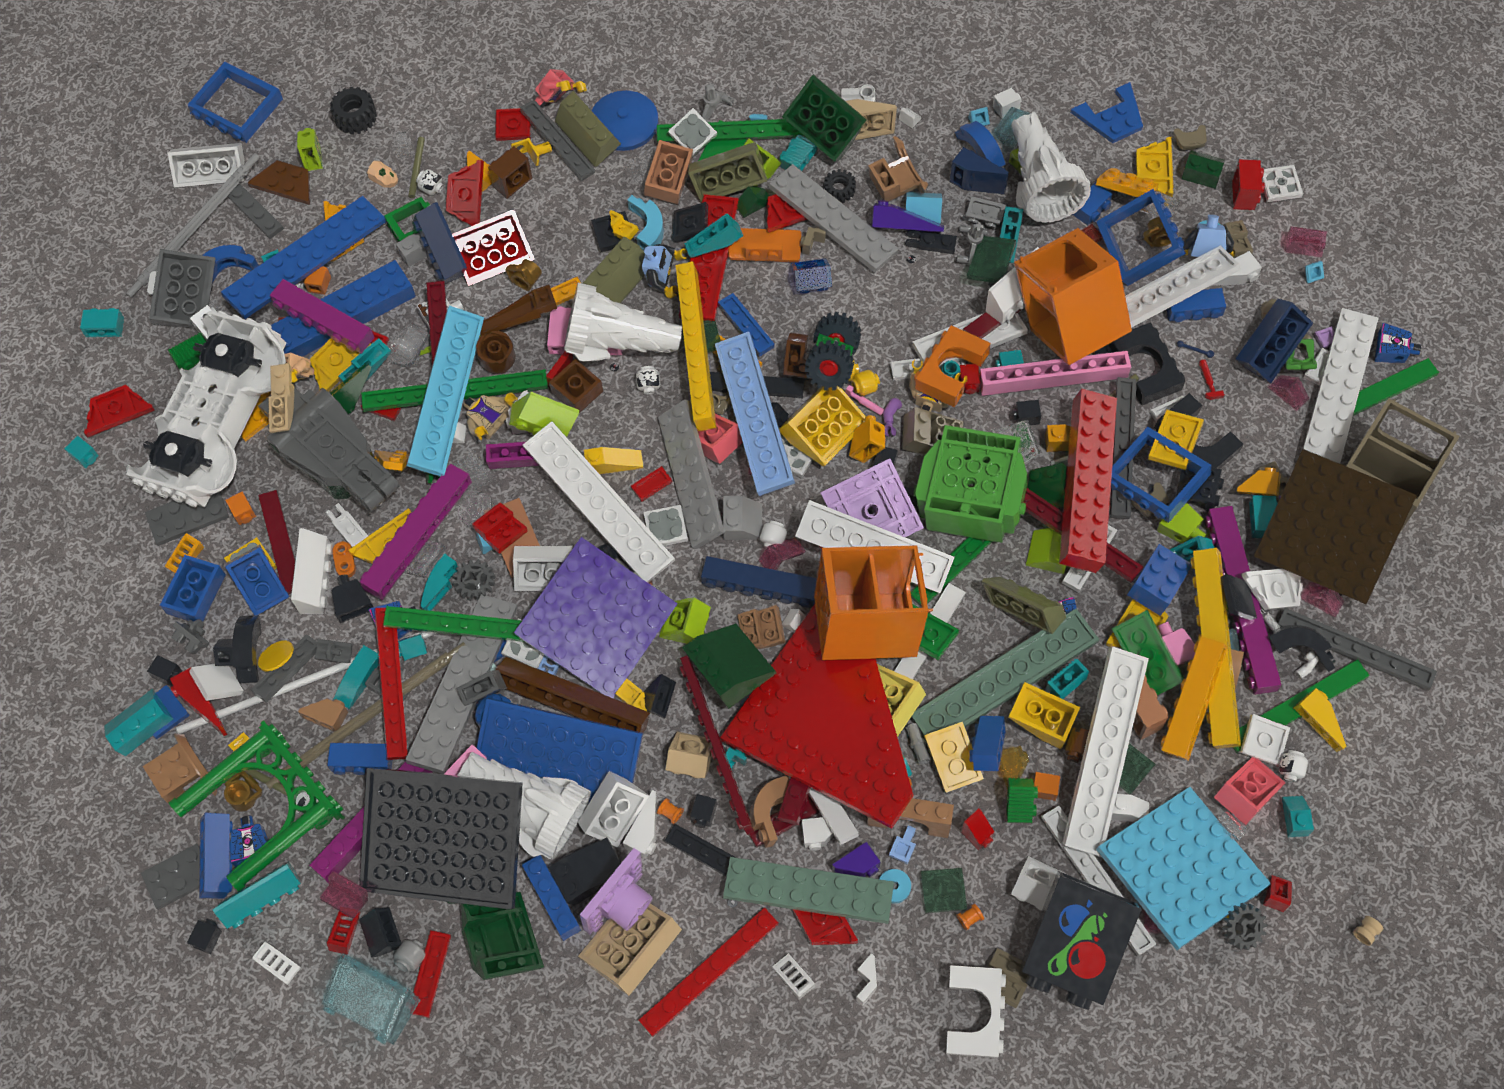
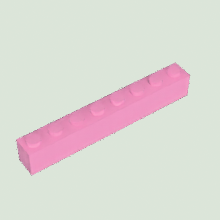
(1054, 373)

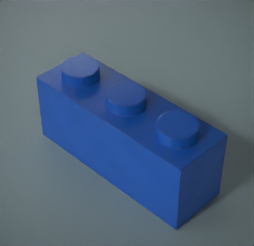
(1198, 306)
(988, 743)
(357, 757)

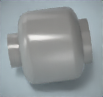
(409, 955)

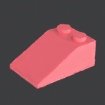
(720, 441)
(1249, 790)

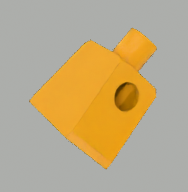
(867, 439)

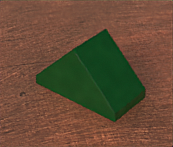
(752, 200)

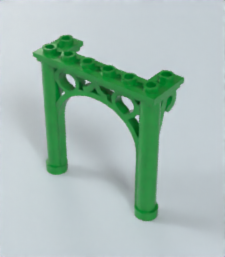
(315, 814)

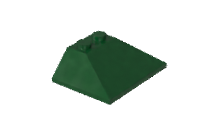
(500, 940)

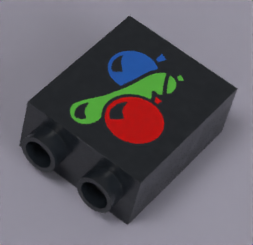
(1079, 940)

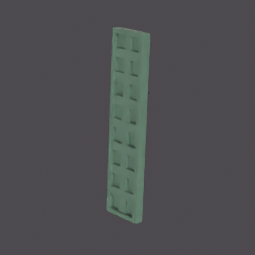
(809, 890)

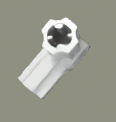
(859, 93)

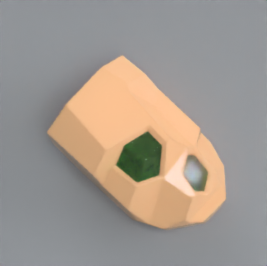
(382, 174)

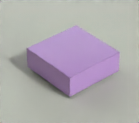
(1325, 337)

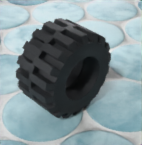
(352, 99)

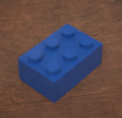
(1159, 579)
(192, 589)

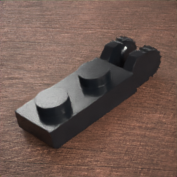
(931, 241)

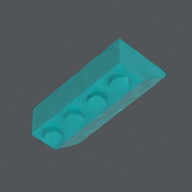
(257, 895)

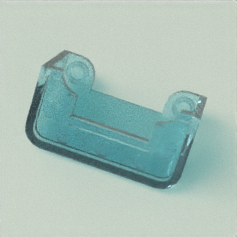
(369, 999)

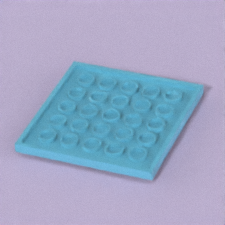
(1183, 868)

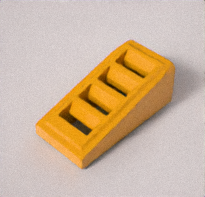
(179, 551)

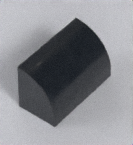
(380, 932)

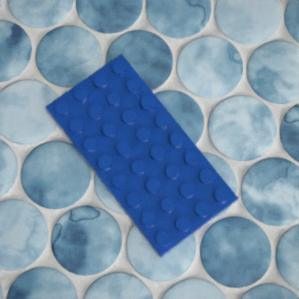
(557, 744)

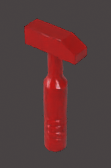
(1209, 381)

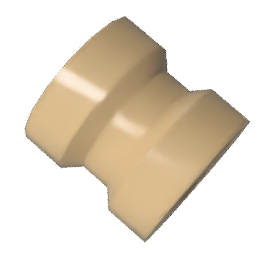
(1368, 930)

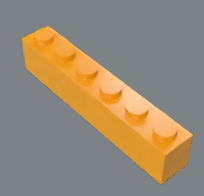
(1194, 698)

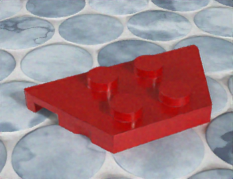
(465, 193)
(781, 214)
(115, 409)
(825, 928)

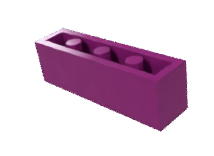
(508, 456)

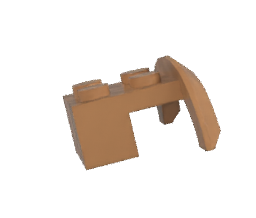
(897, 177)
(175, 769)

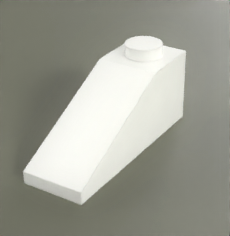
(1249, 271)
(643, 831)

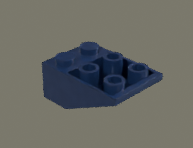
(977, 173)

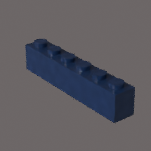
(759, 581)

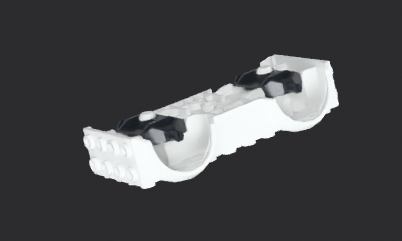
(201, 459)

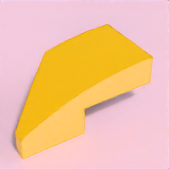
(622, 227)
(631, 694)

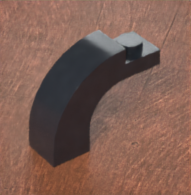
(1294, 635)
(244, 644)

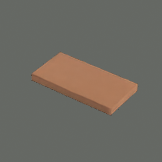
(527, 539)

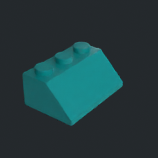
(137, 723)

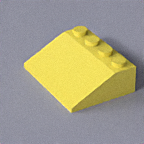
(902, 696)

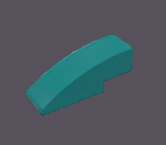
(375, 353)
(438, 582)
(356, 676)

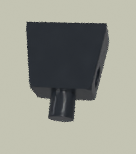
(349, 599)

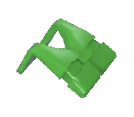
(1305, 364)

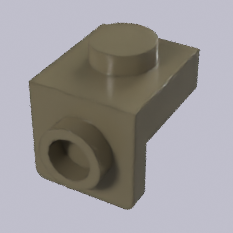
(812, 235)

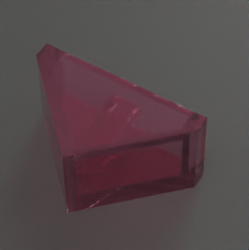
(1290, 390)
(1323, 598)

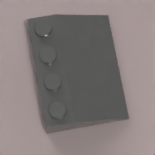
(180, 287)

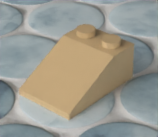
(879, 117)

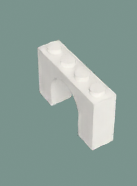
(988, 983)

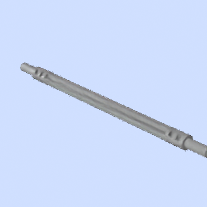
(197, 220)

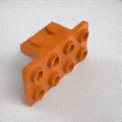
(765, 246)

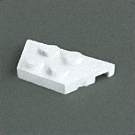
(1275, 588)

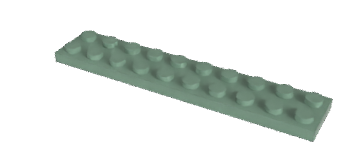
(1006, 675)

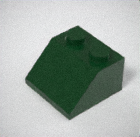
(1203, 169)
(1049, 483)

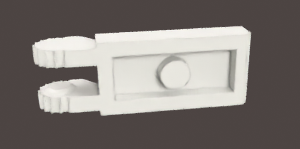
(347, 526)

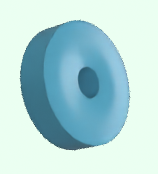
(903, 882)

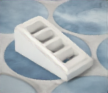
(262, 952)
(792, 986)

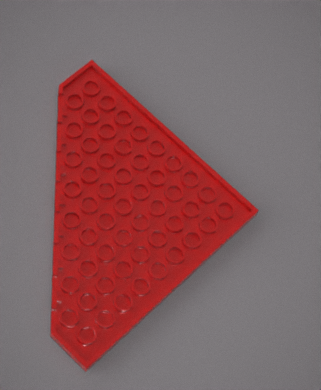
(826, 728)

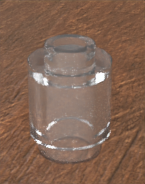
(1231, 826)

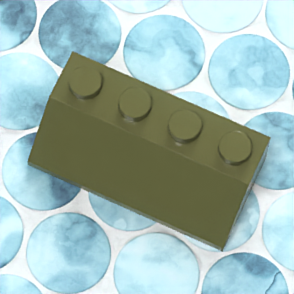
(585, 129)
(728, 171)
(618, 271)
(1024, 603)

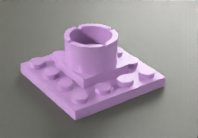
(881, 490)
(619, 897)

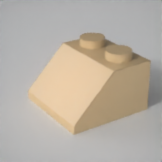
(689, 755)

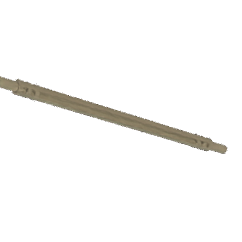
(434, 667)

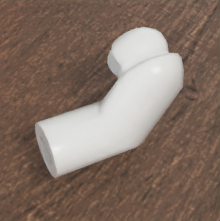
(1307, 667)

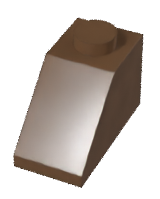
(325, 713)

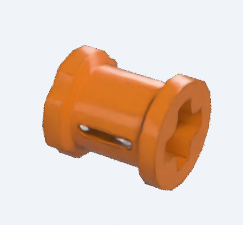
(670, 811)
(970, 917)

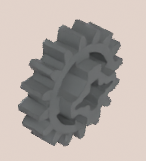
(467, 585)
(1245, 926)

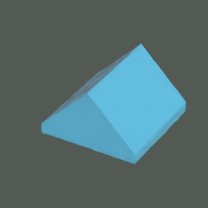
(926, 205)

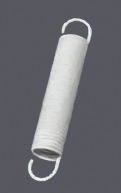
(1270, 621)

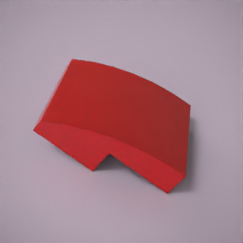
(499, 527)

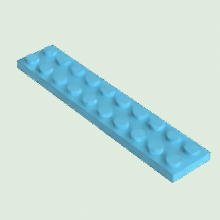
(445, 392)

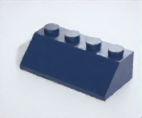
(439, 243)
(1274, 340)

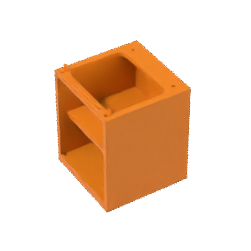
(1073, 296)
(867, 602)

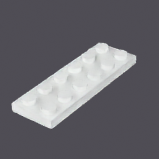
(1006, 332)

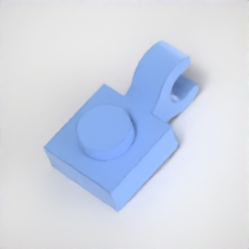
(903, 847)

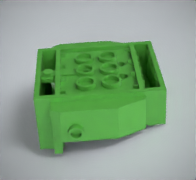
(977, 458)

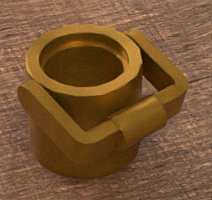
(1157, 233)
(525, 274)
(240, 793)

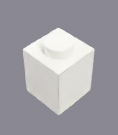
(1005, 100)

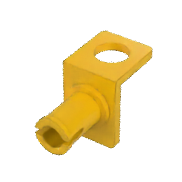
(533, 151)

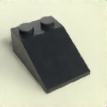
(585, 871)

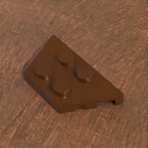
(284, 180)

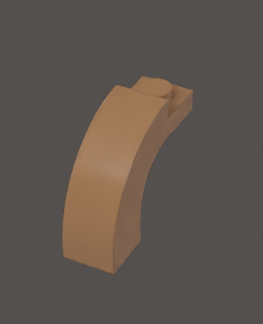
(769, 796)

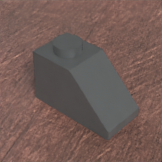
(481, 687)

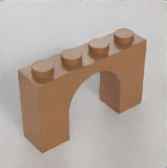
(934, 815)

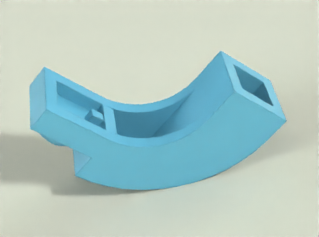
(654, 229)

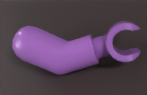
(893, 405)

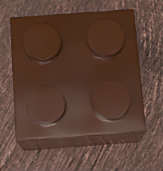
(510, 172)
(576, 386)

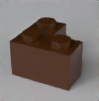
(796, 355)

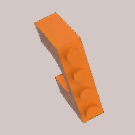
(953, 344)

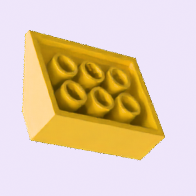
(823, 424)

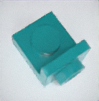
(737, 756)

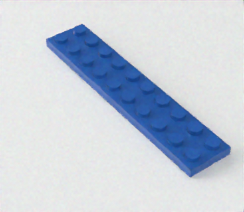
(304, 256)

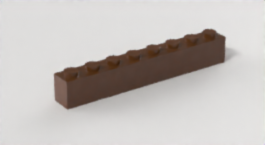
(570, 697)

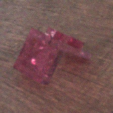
(777, 553)

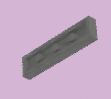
(255, 211)
(276, 679)

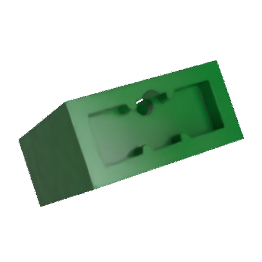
(402, 213)

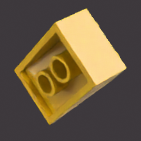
(1044, 715)

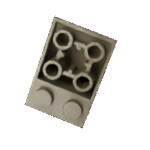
(924, 428)

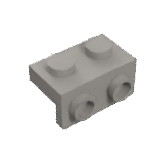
(985, 211)

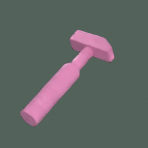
(862, 400)

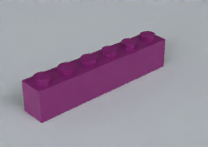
(321, 316)

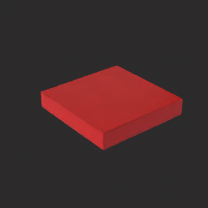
(512, 125)

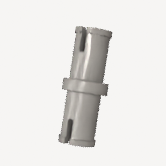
(918, 744)

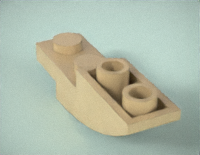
(282, 398)

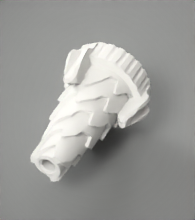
(1050, 184)
(605, 324)
(547, 807)

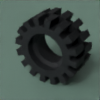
(840, 177)

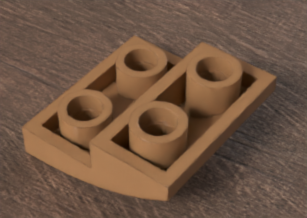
(763, 627)

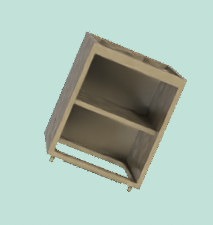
(1397, 462)

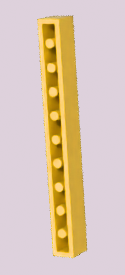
(695, 347)
(1214, 625)

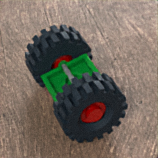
(831, 357)

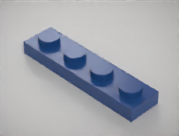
(746, 323)

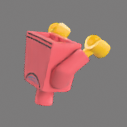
(555, 85)

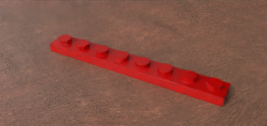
(391, 689)
(708, 972)

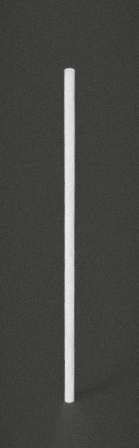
(286, 688)

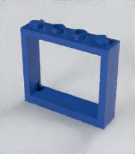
(225, 71)
(1159, 260)
(1147, 502)

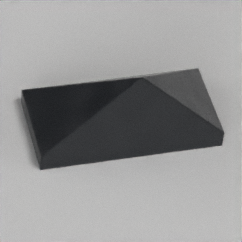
(659, 695)

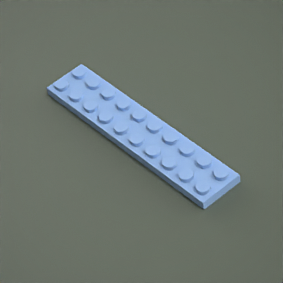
(754, 414)

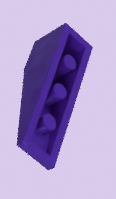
(892, 216)

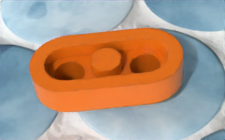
(344, 558)

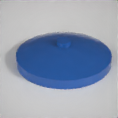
(628, 117)

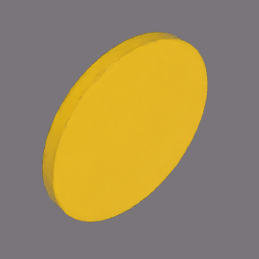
(275, 655)

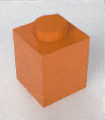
(318, 281)
(240, 508)
(1047, 785)

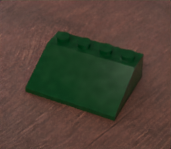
(824, 118)
(729, 663)

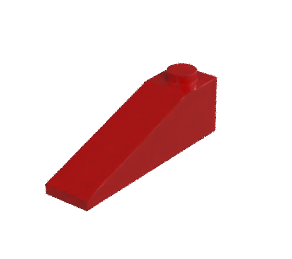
(191, 695)

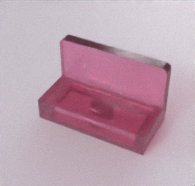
(344, 895)

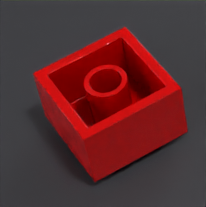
(1247, 184)

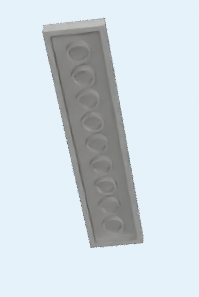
(447, 713)

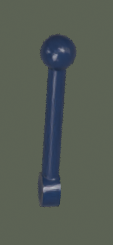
(1209, 354)

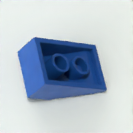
(257, 580)

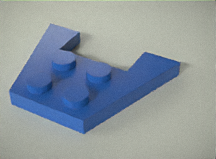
(1115, 121)

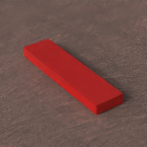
(430, 972)

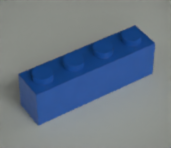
(215, 855)
(551, 897)

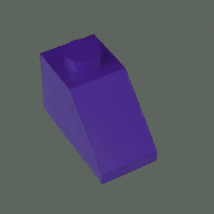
(858, 862)

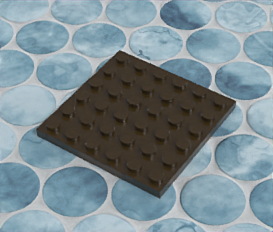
(1335, 526)

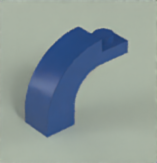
(981, 141)
(231, 256)

